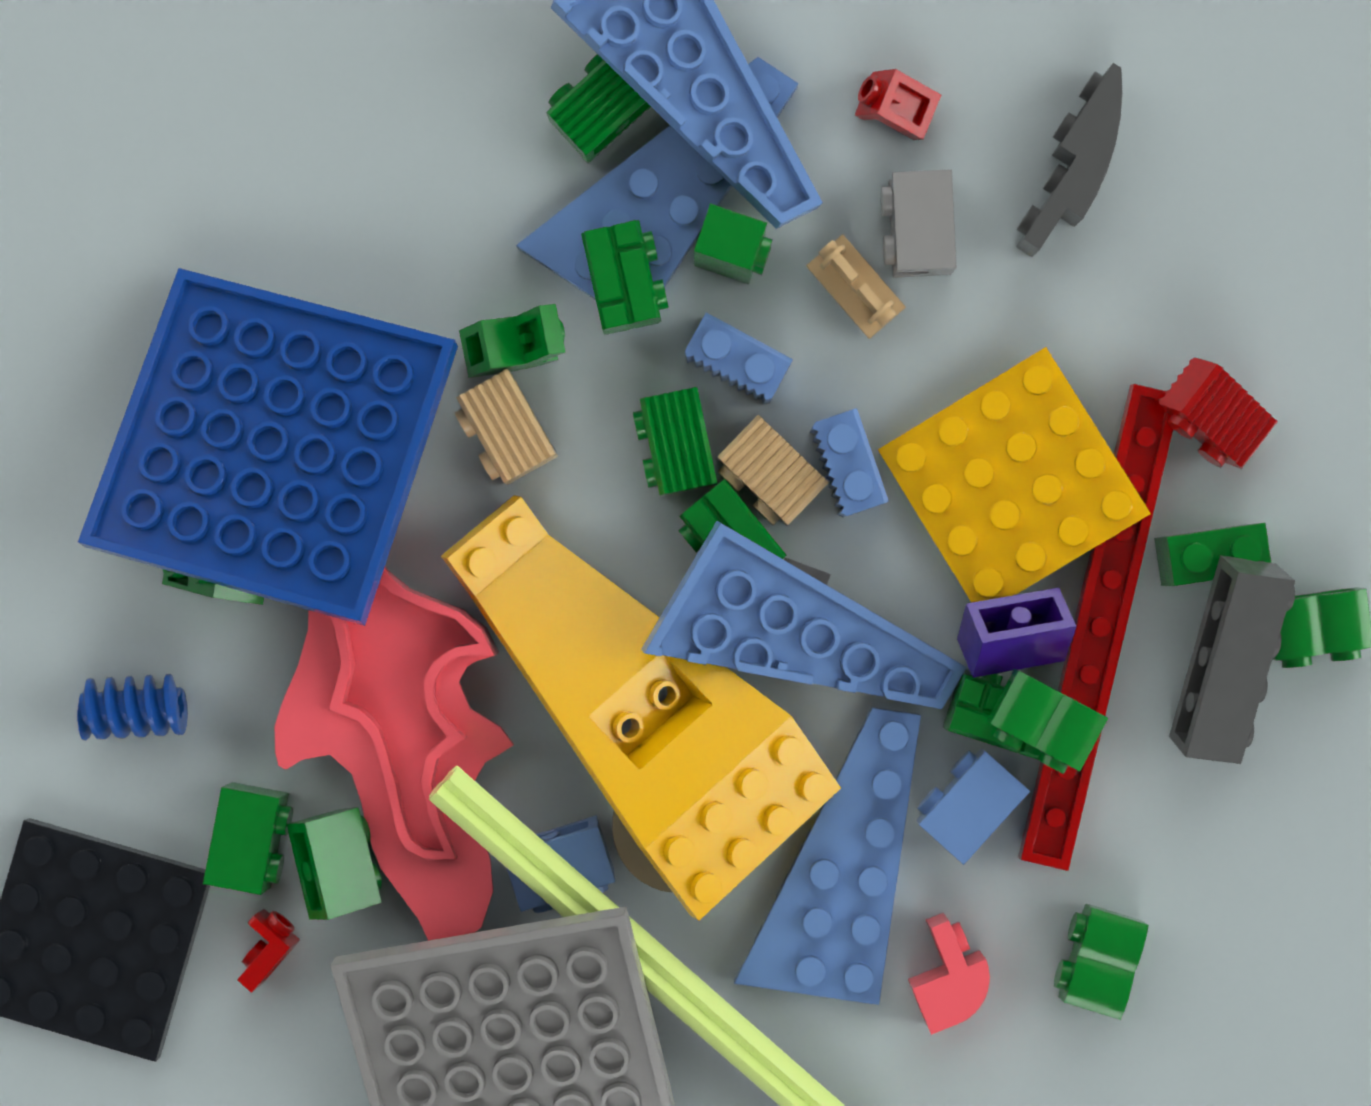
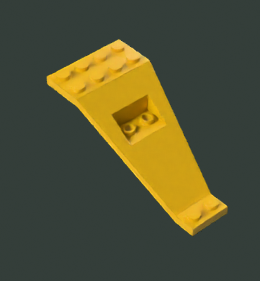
(699, 777)

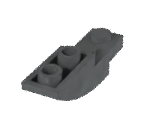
(1087, 150)

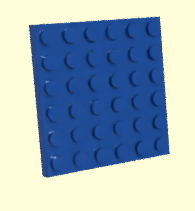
(270, 445)

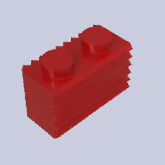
(1217, 413)

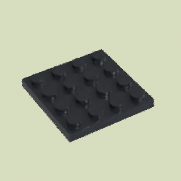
(96, 938)

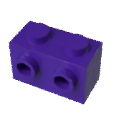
(1016, 632)

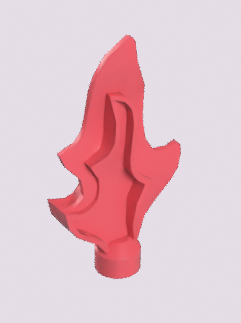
(398, 720)

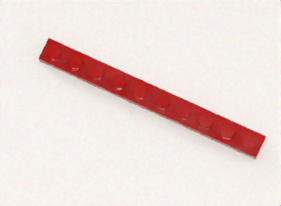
(1100, 629)

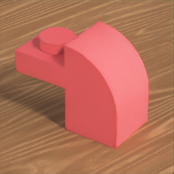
(953, 989)

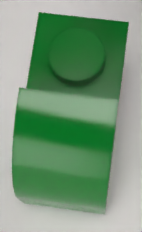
(513, 342)

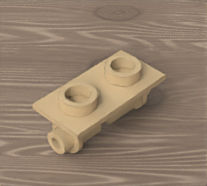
(855, 286)

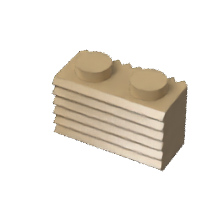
(505, 427)
(770, 471)

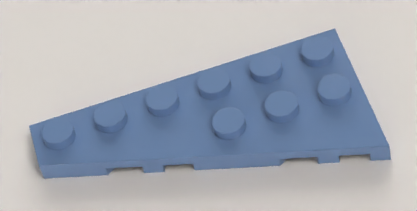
(702, 86)
(660, 186)
(776, 621)
(838, 897)

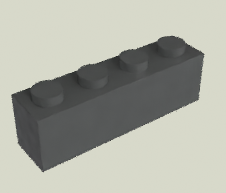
(1232, 659)

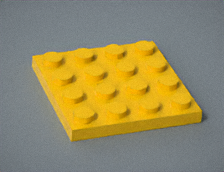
(1013, 480)

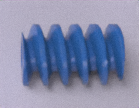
(131, 709)

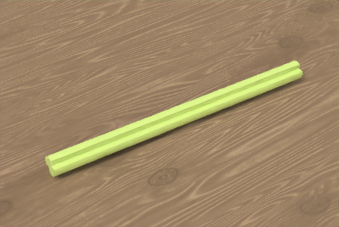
(663, 973)

